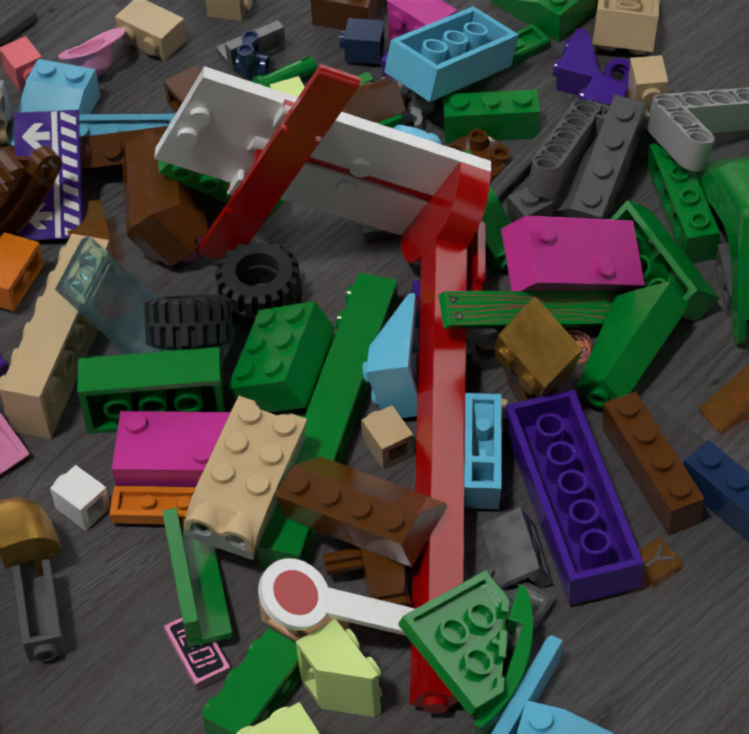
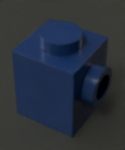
(363, 40)

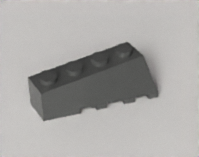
(600, 173)

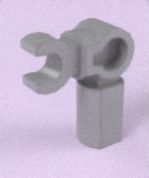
(417, 108)

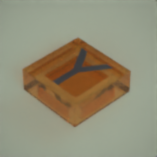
(659, 562)

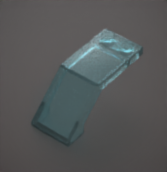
(113, 299)

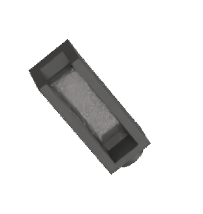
(39, 614)

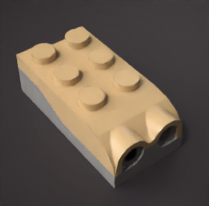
(241, 478)

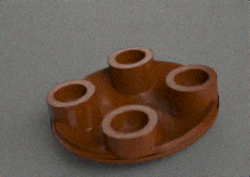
(484, 147)

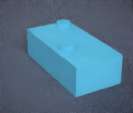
(451, 53)

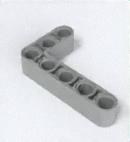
(687, 119)

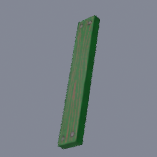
(499, 308)

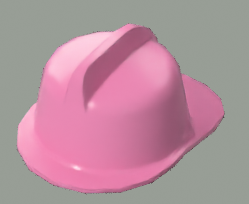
(95, 52)

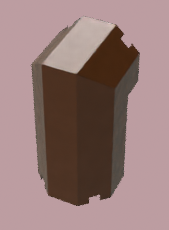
(157, 208)

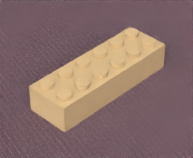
(47, 358)

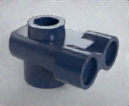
(249, 60)

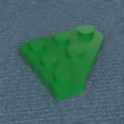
(464, 639)

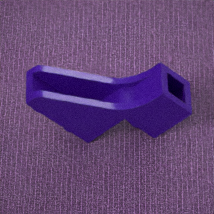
(579, 73)

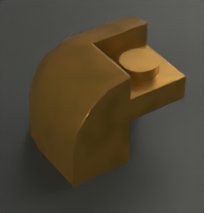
(26, 533)

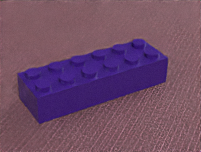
(573, 497)

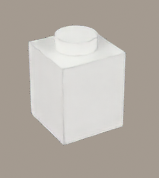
(80, 497)

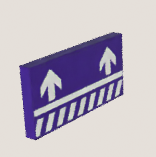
(64, 203)

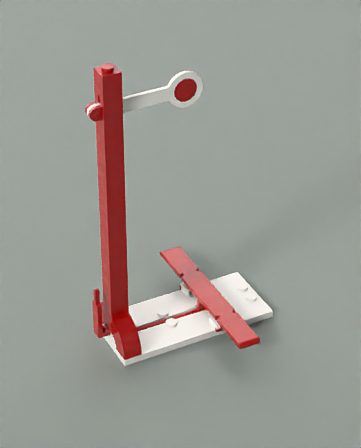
(385, 179)

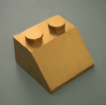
(537, 350)

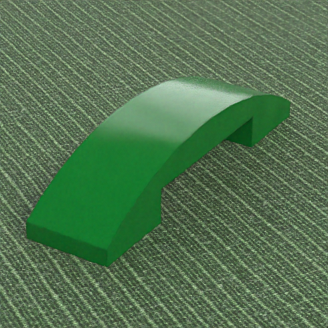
(521, 626)

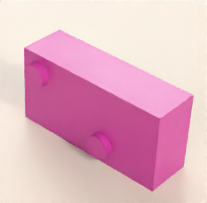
(572, 254)
(165, 447)

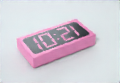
(202, 662)

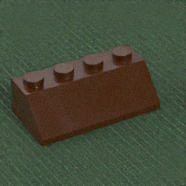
(359, 508)

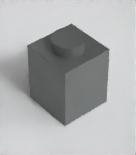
(526, 204)

